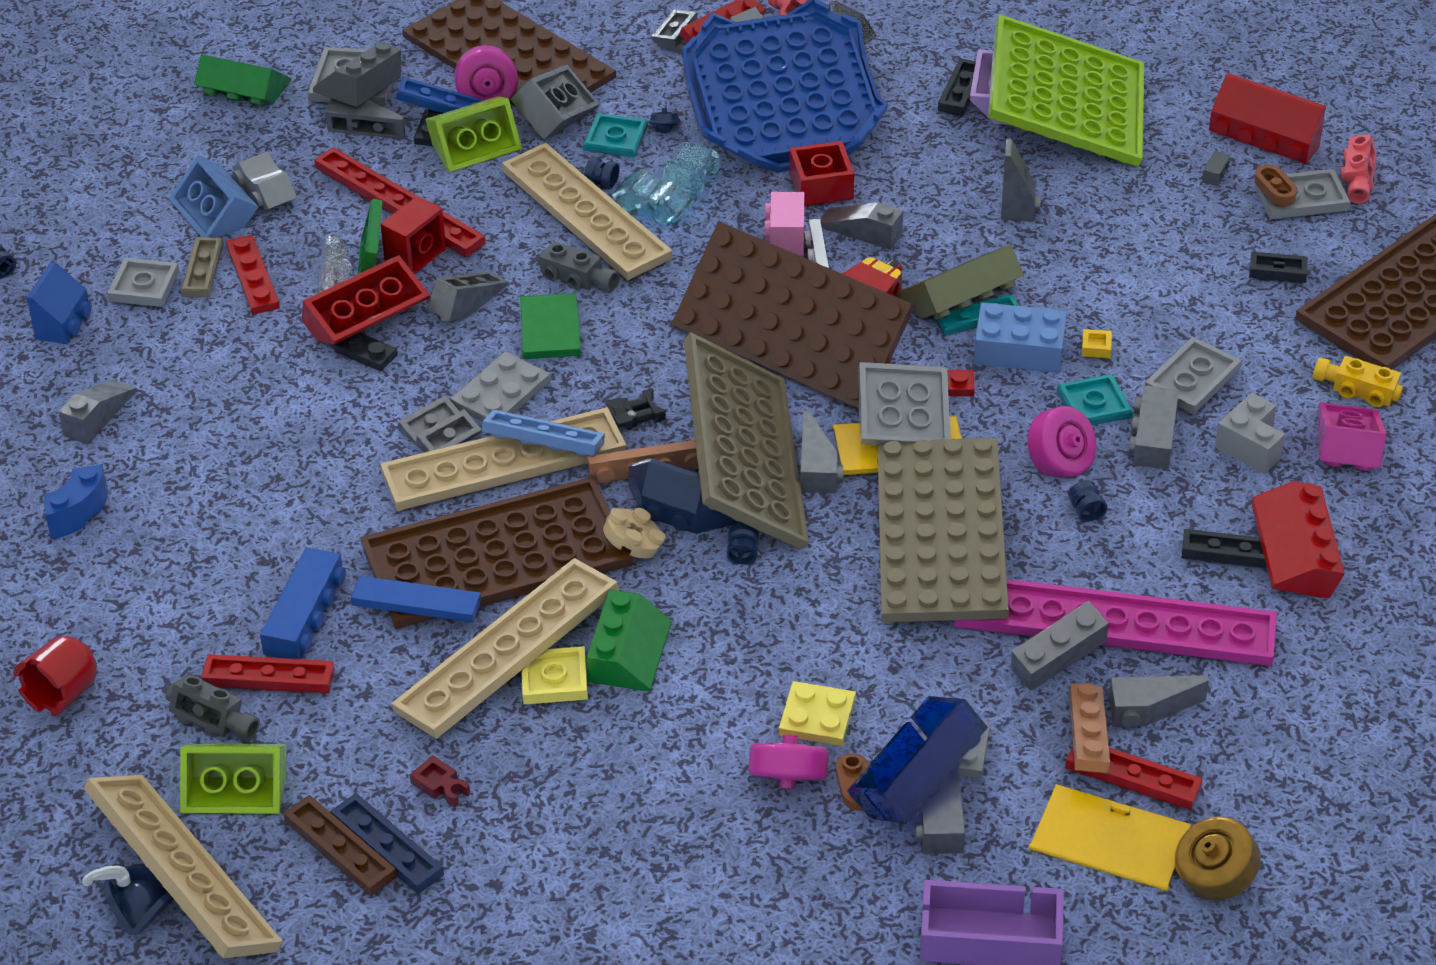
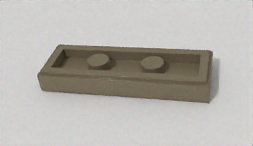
(202, 267)

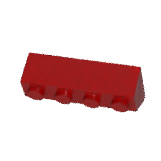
(1267, 118)
(362, 301)
(1298, 539)

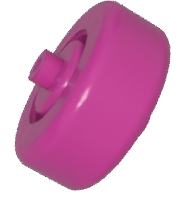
(486, 73)
(1061, 442)
(788, 761)

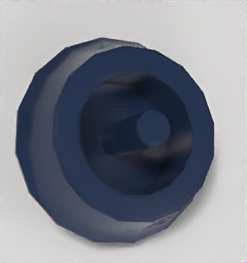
(664, 120)

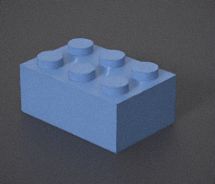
(1020, 337)

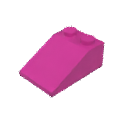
(1350, 436)

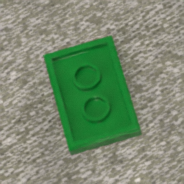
(370, 237)
(550, 326)

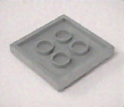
(333, 59)
(902, 403)

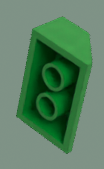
(239, 80)
(627, 642)

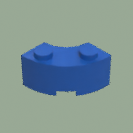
(76, 501)

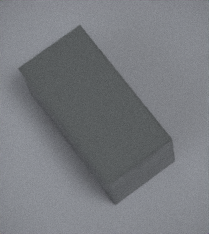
(1216, 168)

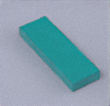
(968, 317)

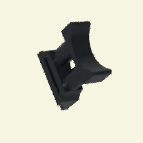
(624, 414)

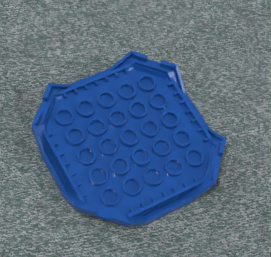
(782, 83)

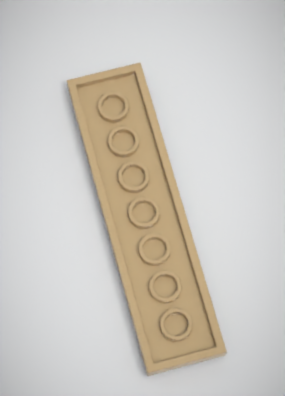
(587, 211)
(488, 463)
(504, 648)
(183, 866)

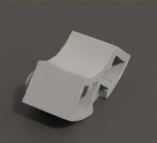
(263, 181)

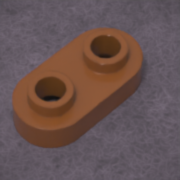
(1275, 185)
(847, 775)

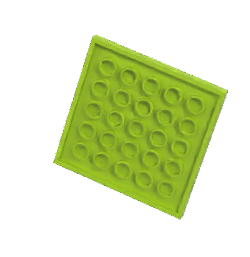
(1067, 90)

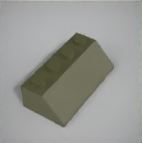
(963, 282)

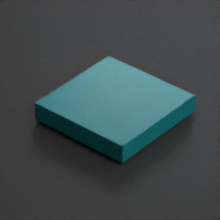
(615, 135)
(1096, 398)

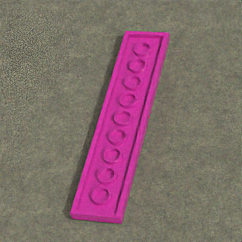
(1143, 622)

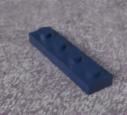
(410, 861)

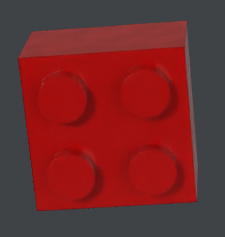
(822, 172)
(414, 233)

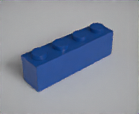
(302, 604)

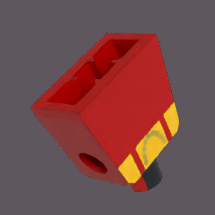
(878, 274)

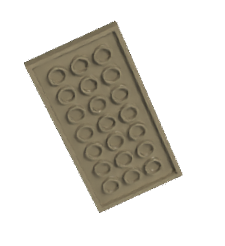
(744, 442)
(941, 531)

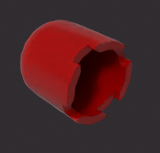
(56, 674)

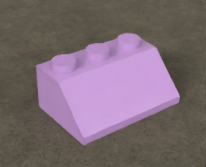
(982, 82)

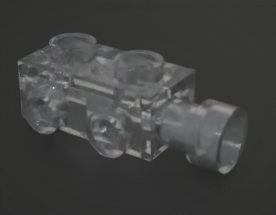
(334, 264)

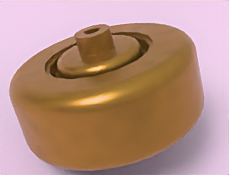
(1217, 858)

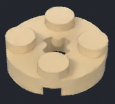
(634, 532)

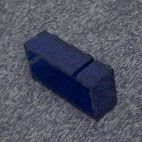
(913, 768)

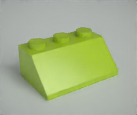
(474, 133)
(232, 778)

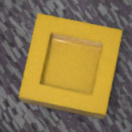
(1096, 343)

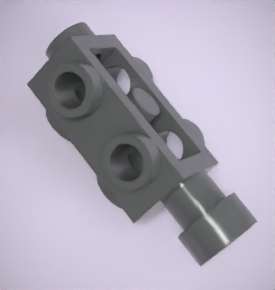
(576, 268)
(211, 708)

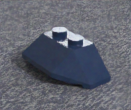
(673, 497)

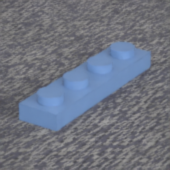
(543, 432)

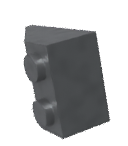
(554, 101)

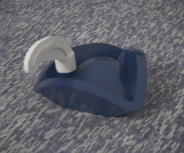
(132, 894)

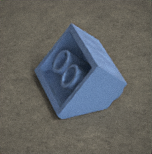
(212, 199)

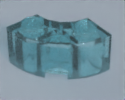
(692, 167)
(653, 198)

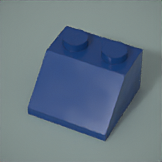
(57, 305)

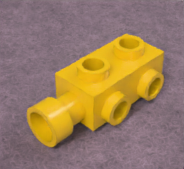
(1362, 378)

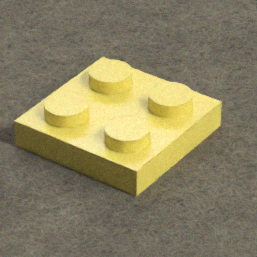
(556, 677)
(817, 713)

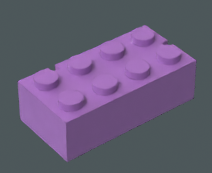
(988, 924)

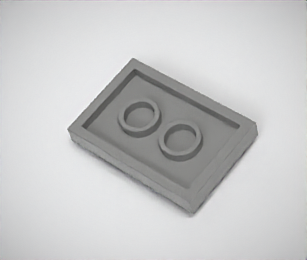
(1316, 194)
(1196, 372)
(501, 387)

